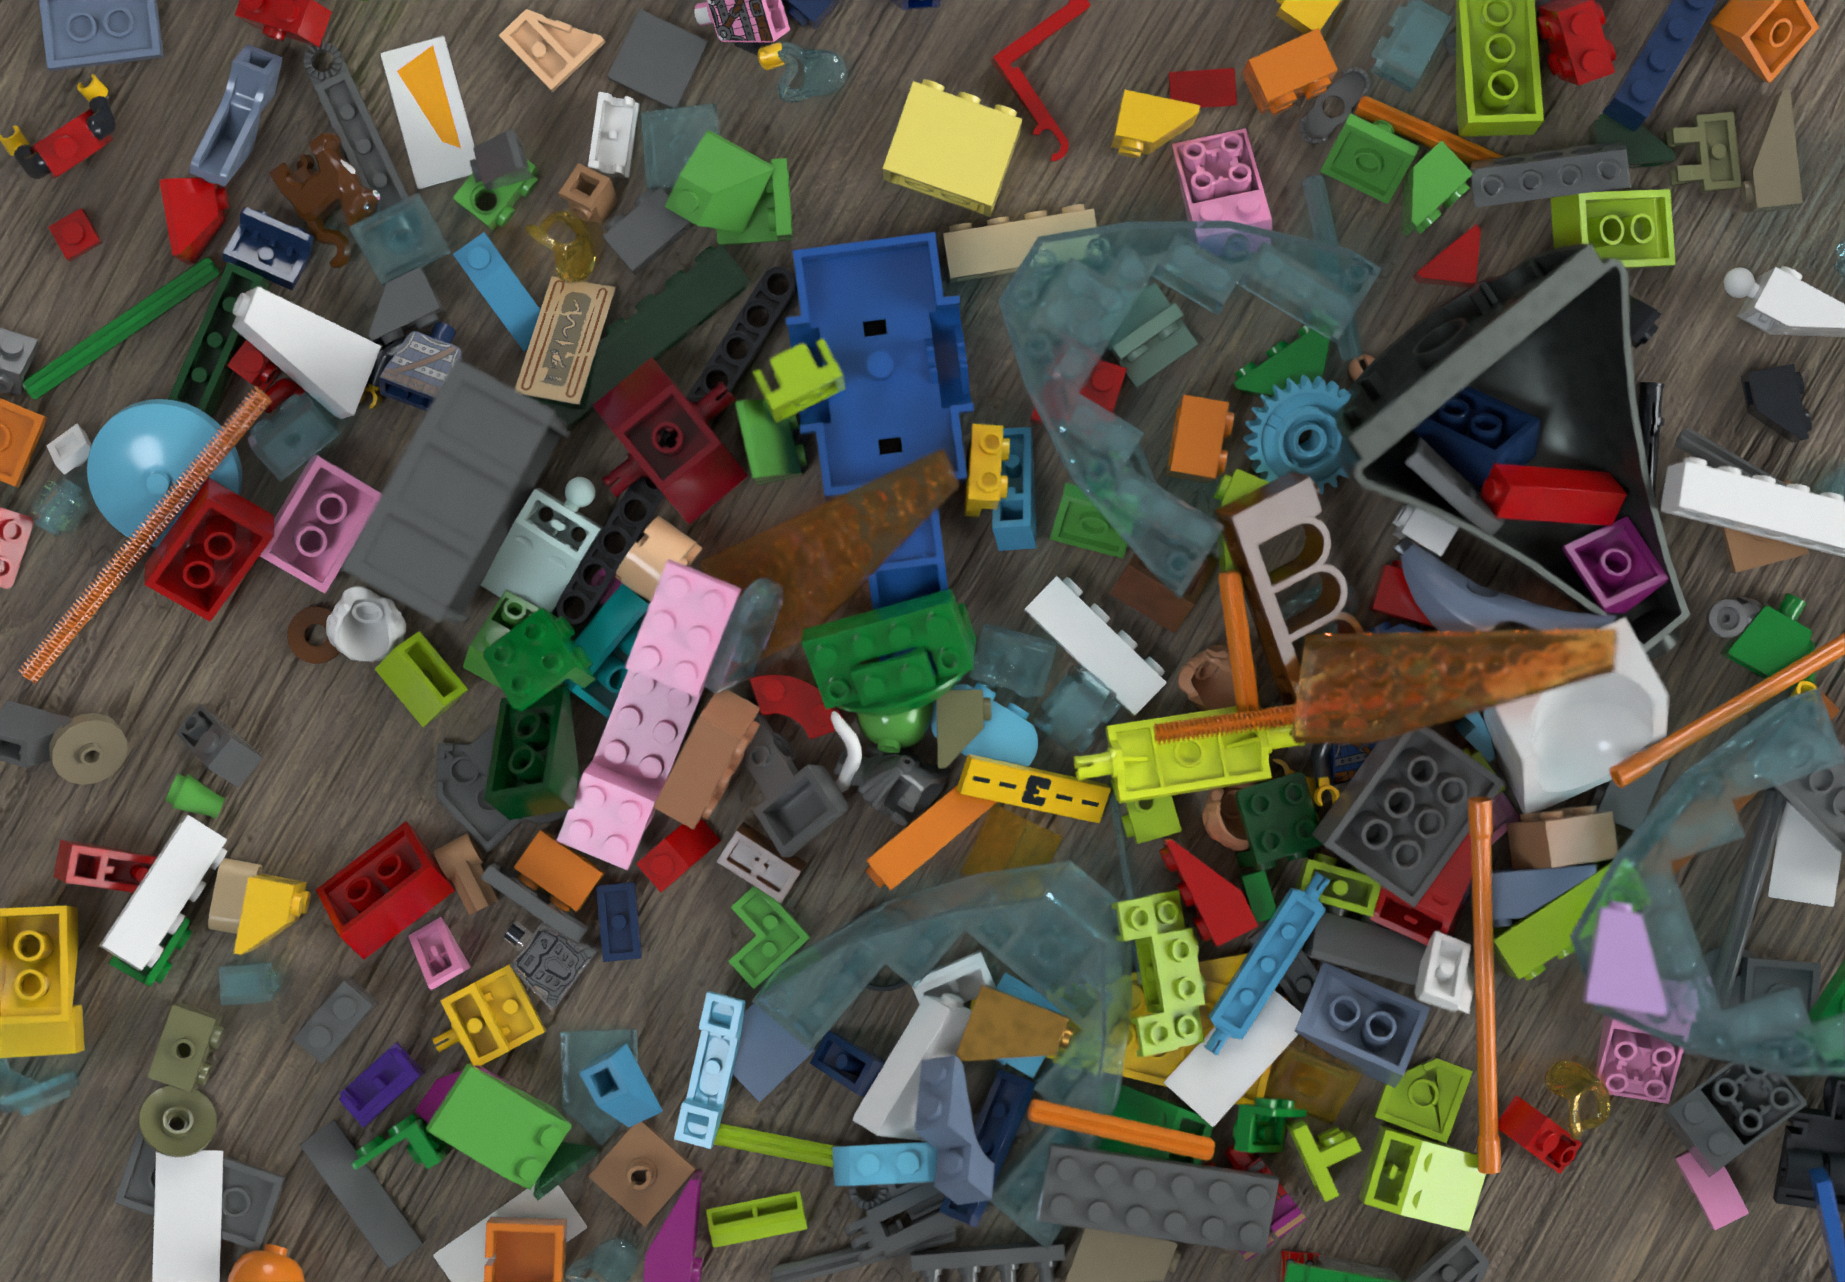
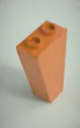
(924, 837)

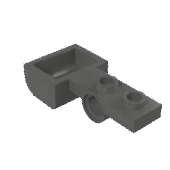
(796, 802)

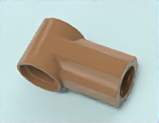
(463, 865)

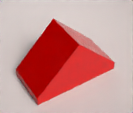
(1455, 264)

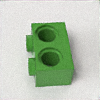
(507, 196)

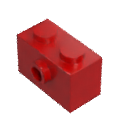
(291, 19)

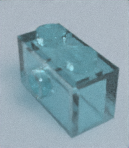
(1411, 43)
(292, 435)

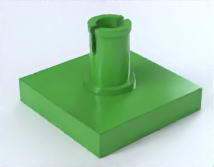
(1369, 157)
(1084, 526)

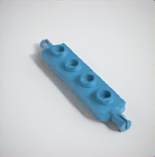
(1266, 963)

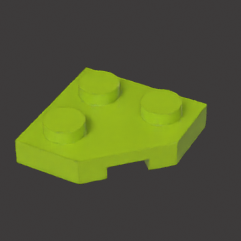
(1425, 1098)

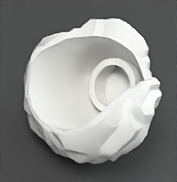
(365, 625)

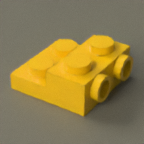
(984, 477)

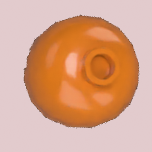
(266, 1266)

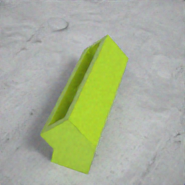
(756, 1219)

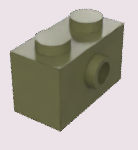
(186, 1047)

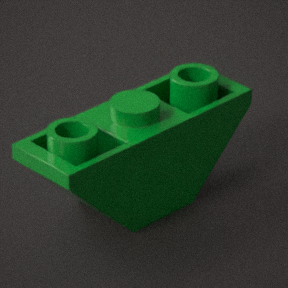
(1302, 357)

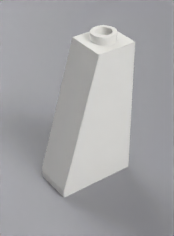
(308, 348)
(893, 1097)

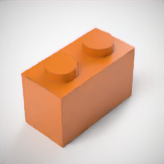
(558, 871)

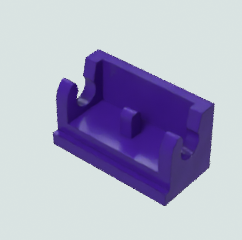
(380, 1084)

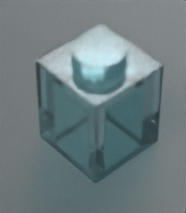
(248, 983)

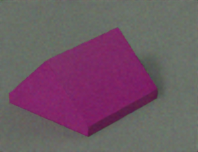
(1616, 566)

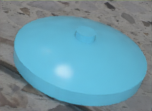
(144, 454)

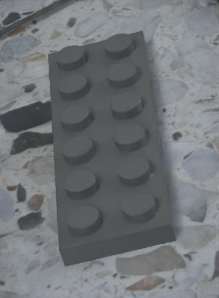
(1157, 1198)

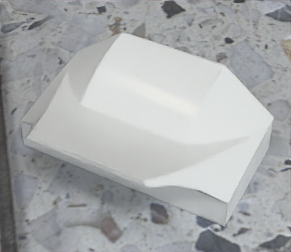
(1445, 974)

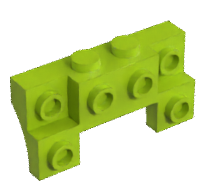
(1167, 969)

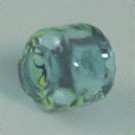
(59, 507)

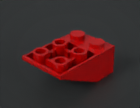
(1218, 903)
(1438, 907)

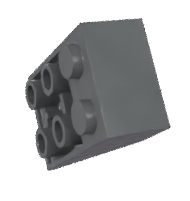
(1732, 1113)

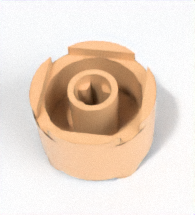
(647, 558)

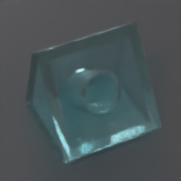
(400, 238)

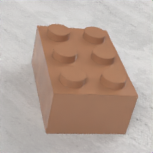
(709, 759)

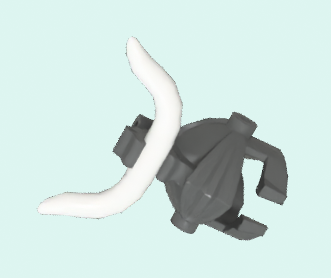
(887, 781)

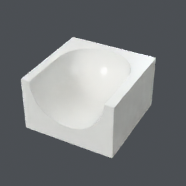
(1573, 734)

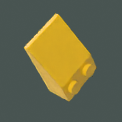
(37, 964)

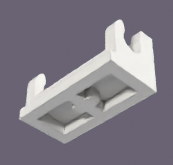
(613, 135)
(957, 978)

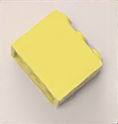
(952, 147)

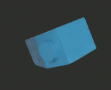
(500, 288)
(1016, 515)

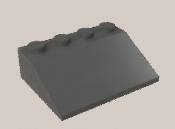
(1406, 811)

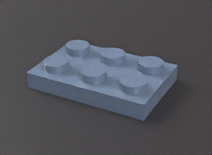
(99, 32)

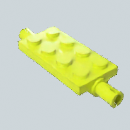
(1154, 770)

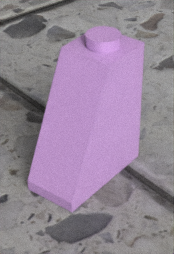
(1622, 963)

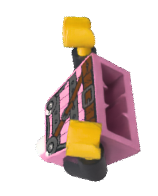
(749, 25)

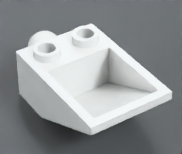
(1785, 304)

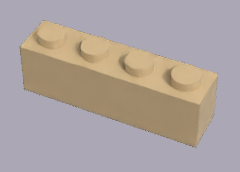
(1004, 244)

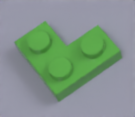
(775, 939)

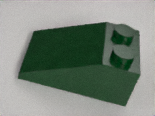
(534, 758)

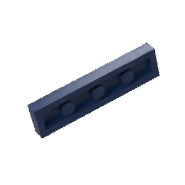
(995, 1134)

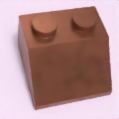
(1149, 596)

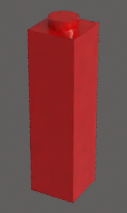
(1552, 494)

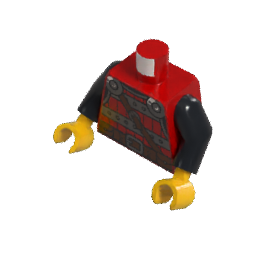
(70, 142)

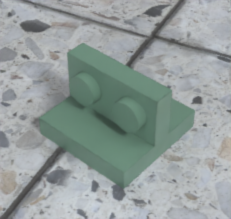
(1151, 337)

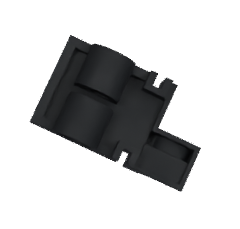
(1814, 1143)

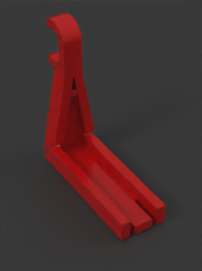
(1019, 84)

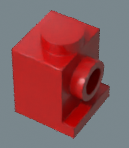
(254, 366)

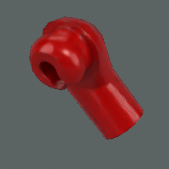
(281, 391)

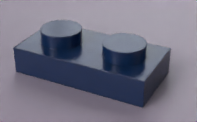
(619, 921)

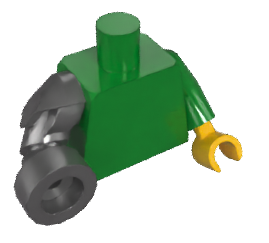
(1763, 637)

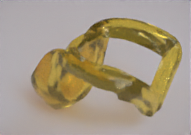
(574, 259)
(1571, 1082)

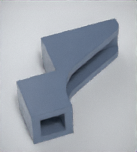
(236, 121)
(947, 1125)

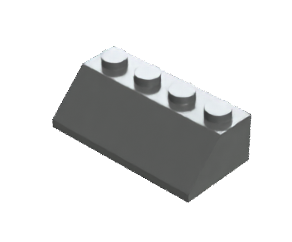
(1364, 946)

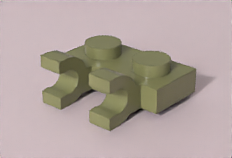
(1715, 153)

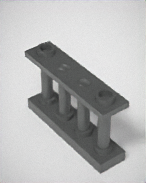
(1004, 1256)

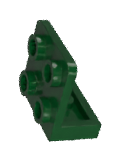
(1277, 821)

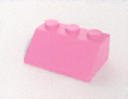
(320, 523)

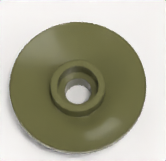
(171, 1105)

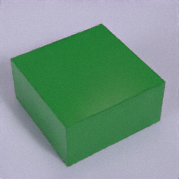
(1258, 894)

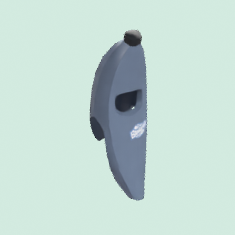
(1460, 605)

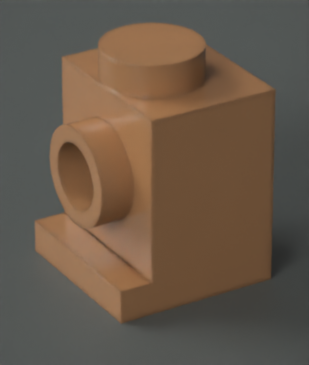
(586, 200)

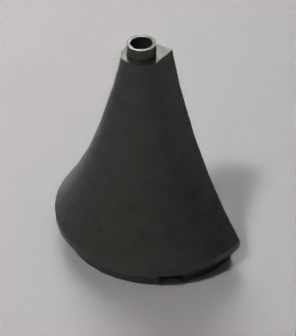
(1556, 348)

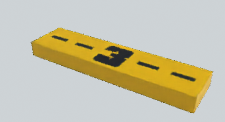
(1033, 788)

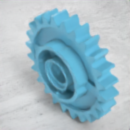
(1282, 422)

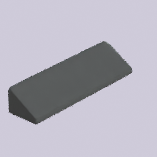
(361, 1194)

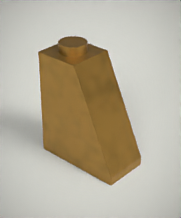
(1011, 1028)

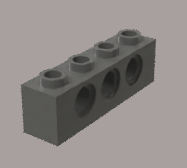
(1550, 173)

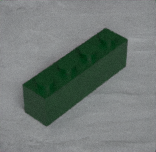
(215, 343)

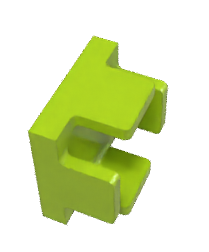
(800, 380)

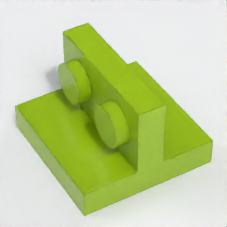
(1317, 1156)

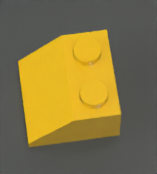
(1150, 122)
(268, 909)

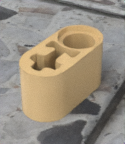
(230, 894)

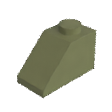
(959, 721)

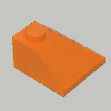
(1765, 32)

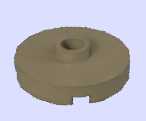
(82, 735)

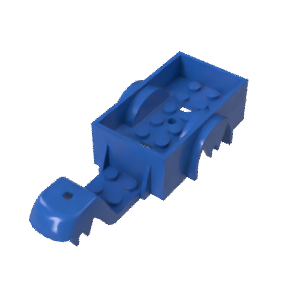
(895, 383)

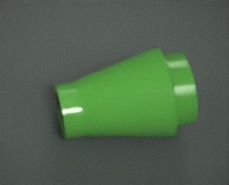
(194, 797)

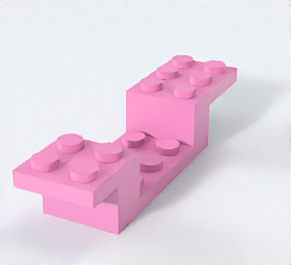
(650, 714)

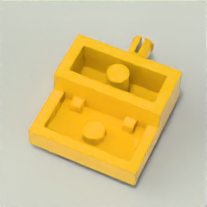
(490, 1017)

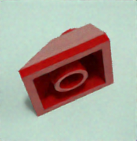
(192, 215)

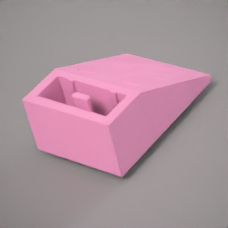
(1221, 180)
(1636, 1062)

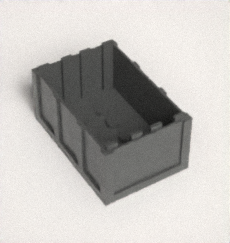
(455, 494)

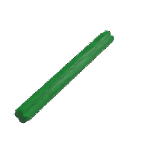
(121, 328)

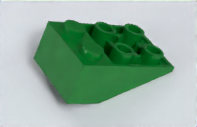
(1155, 1111)

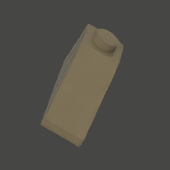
(1773, 170)

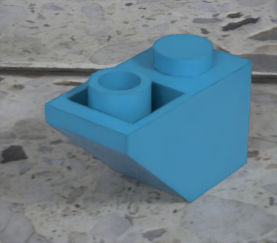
(620, 1087)

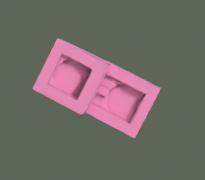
(1715, 1194)

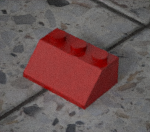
(384, 891)

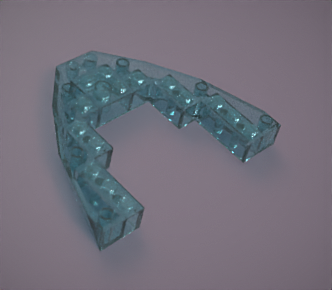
(1076, 298)
(1692, 817)
(1040, 922)

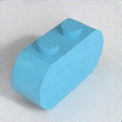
(1005, 737)
(884, 1164)

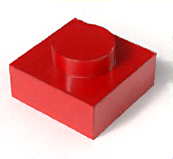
(75, 234)

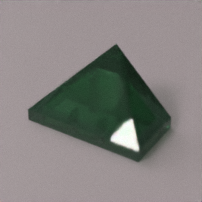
(565, 1161)

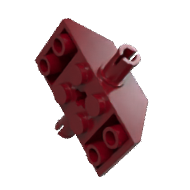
(693, 471)

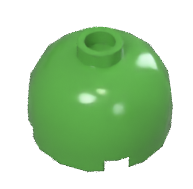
(896, 730)

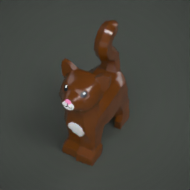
(322, 192)

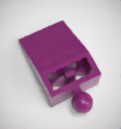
(675, 1245)

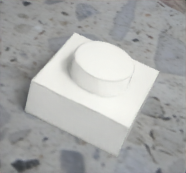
(70, 449)

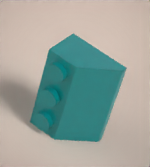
(609, 643)

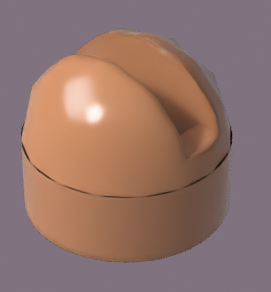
(1354, 369)

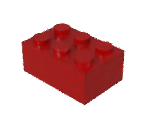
(209, 549)

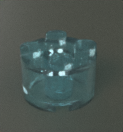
(1077, 709)

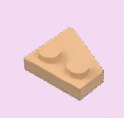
(549, 46)

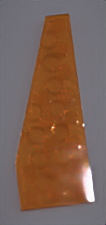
(835, 546)
(1401, 682)

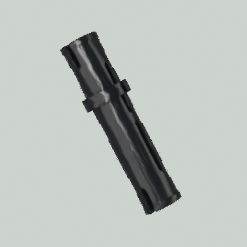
(1650, 421)

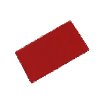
(1204, 87)

